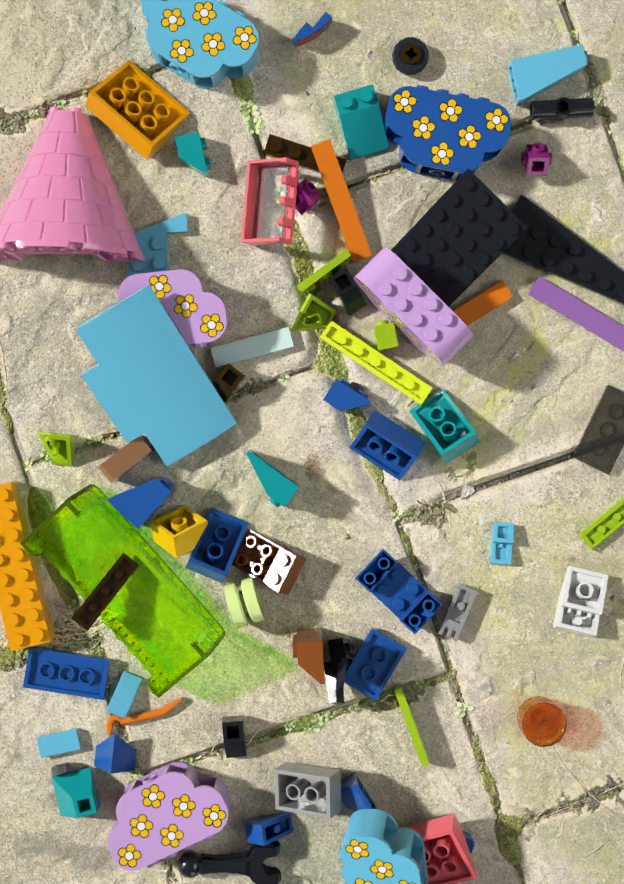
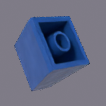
(143, 501)

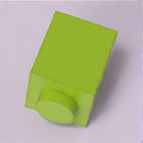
(385, 336)

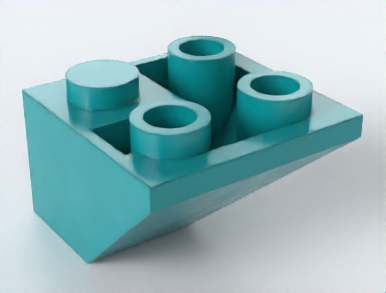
(76, 793)

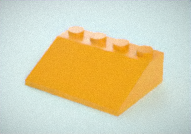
(136, 109)

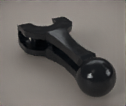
(245, 863)

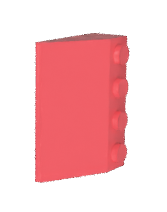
(445, 851)

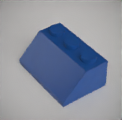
(387, 445)

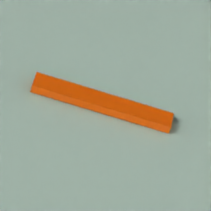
(341, 200)

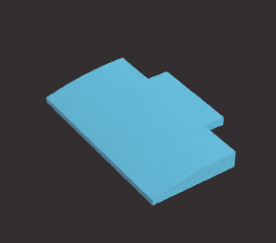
(152, 378)

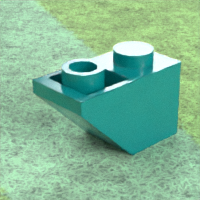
(191, 152)

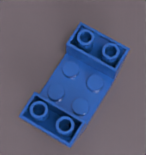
(399, 591)

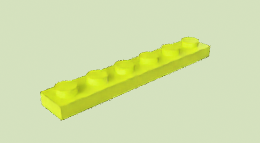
(376, 363)

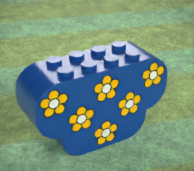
(444, 131)

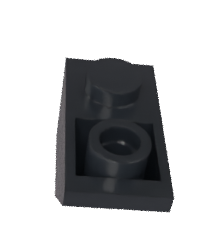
(347, 291)
(234, 736)

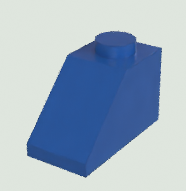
(268, 828)

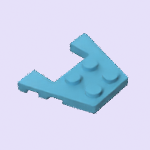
(154, 244)

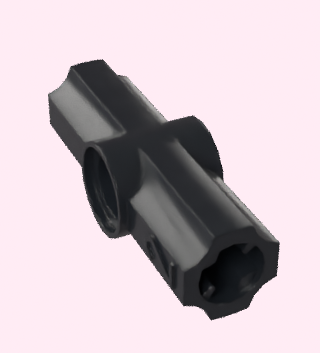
(574, 108)

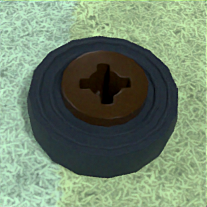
(408, 63)

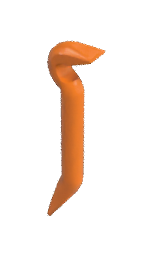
(142, 716)

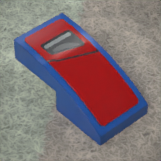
(309, 33)

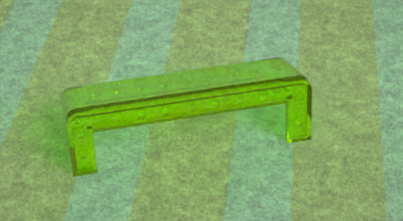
(153, 609)

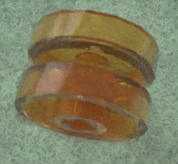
(553, 721)

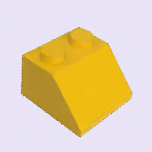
(178, 530)

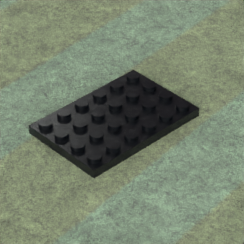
(459, 237)

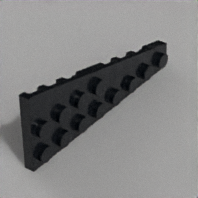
(563, 254)

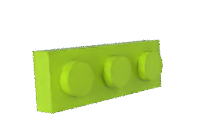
(324, 272)

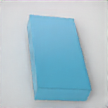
(59, 743)

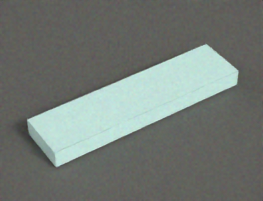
(252, 347)

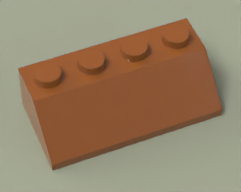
(309, 651)

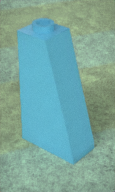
(542, 71)

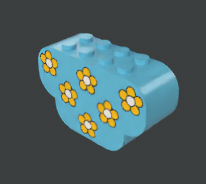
(201, 40)
(381, 851)

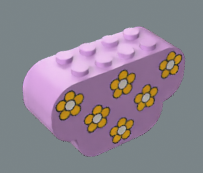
(413, 307)
(196, 313)
(166, 814)

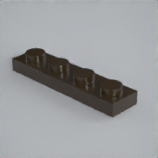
(279, 147)
(105, 591)

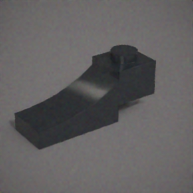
(341, 653)

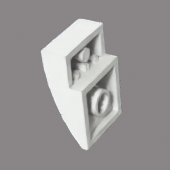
(581, 601)

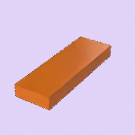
(483, 303)

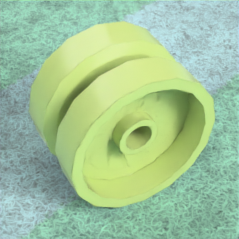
(244, 602)

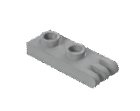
(458, 611)

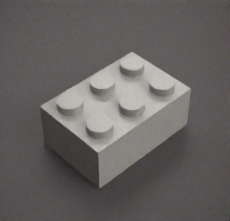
(308, 789)

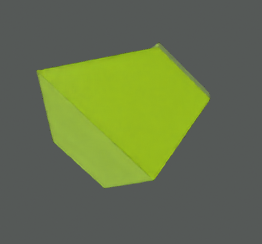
(313, 315)
(59, 447)

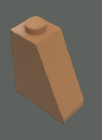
(126, 458)

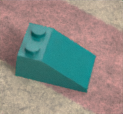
(361, 122)
(445, 426)
(275, 483)

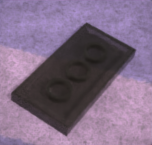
(604, 432)

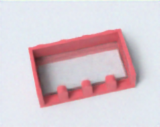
(270, 201)

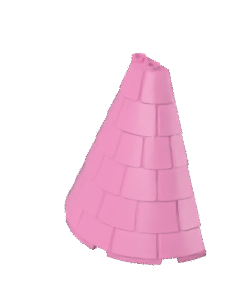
(66, 198)

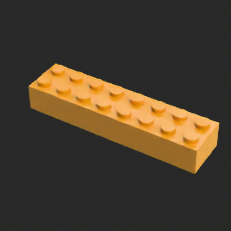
(21, 588)

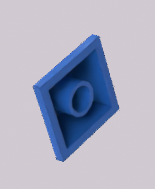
(354, 794)

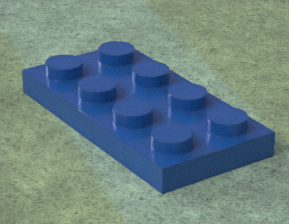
(66, 672)

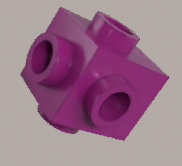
(536, 159)
(306, 196)

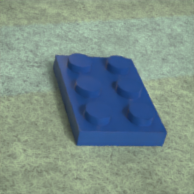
(374, 663)

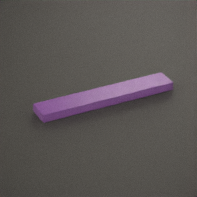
(578, 312)

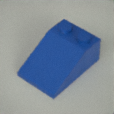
(217, 546)

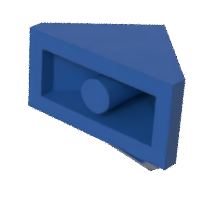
(115, 755)

